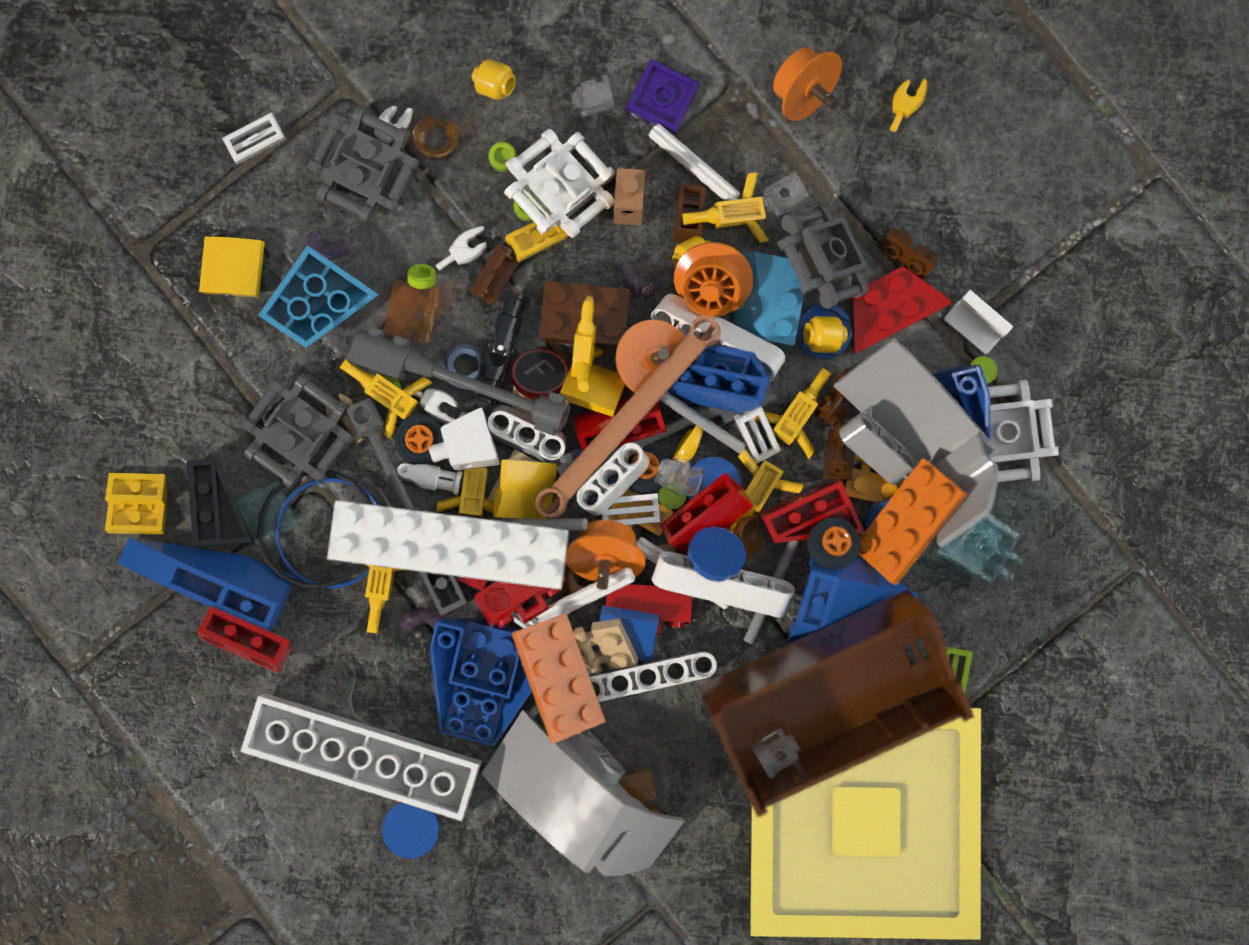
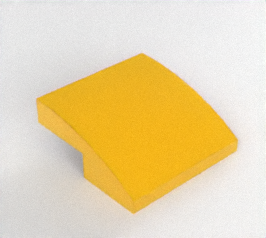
(231, 266)
(603, 391)
(520, 487)
(136, 503)

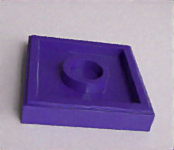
(663, 96)

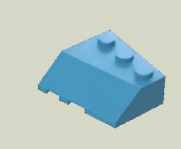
(314, 299)
(774, 302)

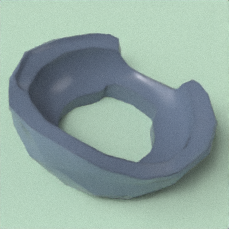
(455, 351)

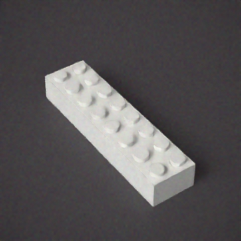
(448, 544)
(361, 756)

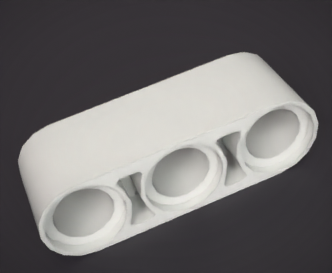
(512, 433)
(599, 481)

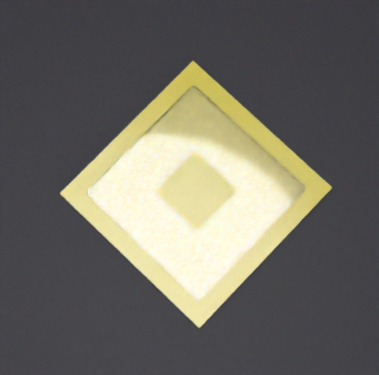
(877, 847)

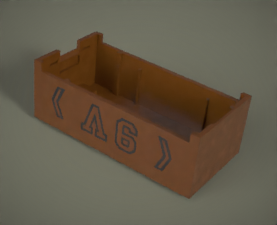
(839, 695)

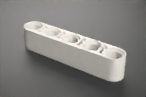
(677, 312)
(745, 591)
(662, 679)

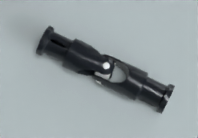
(506, 329)

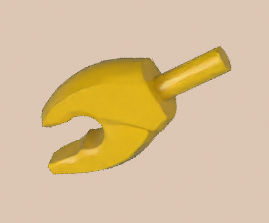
(905, 105)
(688, 444)

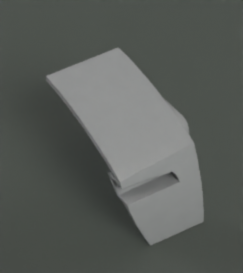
(914, 418)
(576, 801)

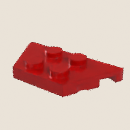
(893, 305)

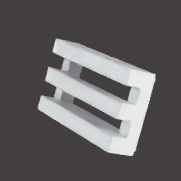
(258, 148)
(749, 416)
(655, 508)

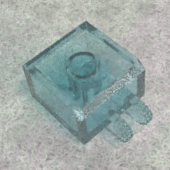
(984, 550)

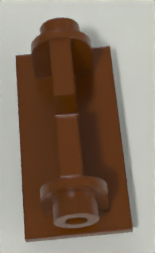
(918, 260)
(495, 274)
(832, 406)
(838, 457)

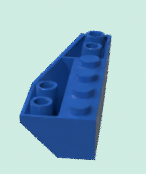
(213, 578)

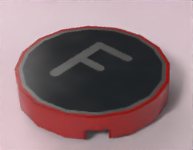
(539, 373)

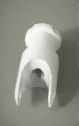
(432, 477)

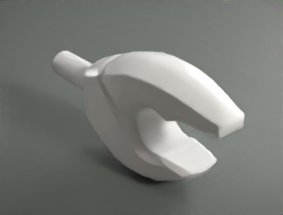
(386, 116)
(461, 251)
(431, 403)

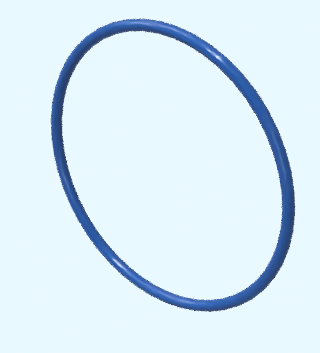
(277, 527)

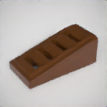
(685, 232)

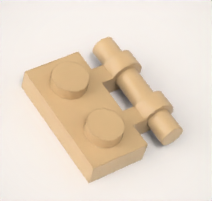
(613, 644)

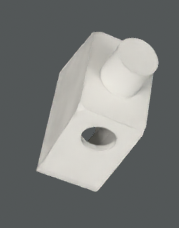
(467, 443)

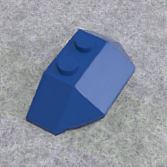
(723, 380)

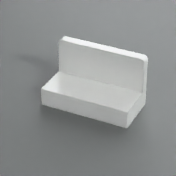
(977, 322)

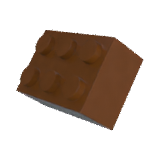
(563, 312)

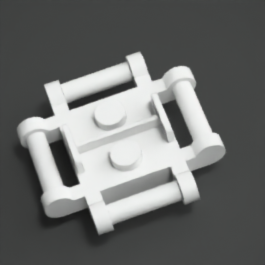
(559, 184)
(1016, 433)

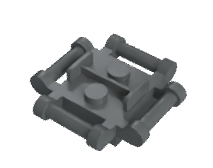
(363, 164)
(826, 254)
(297, 431)

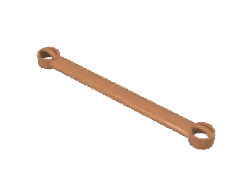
(628, 417)

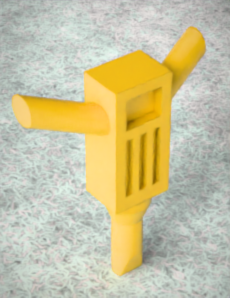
(743, 211)
(584, 346)
(396, 400)
(791, 422)
(763, 482)
(472, 499)
(378, 591)

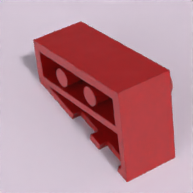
(798, 515)

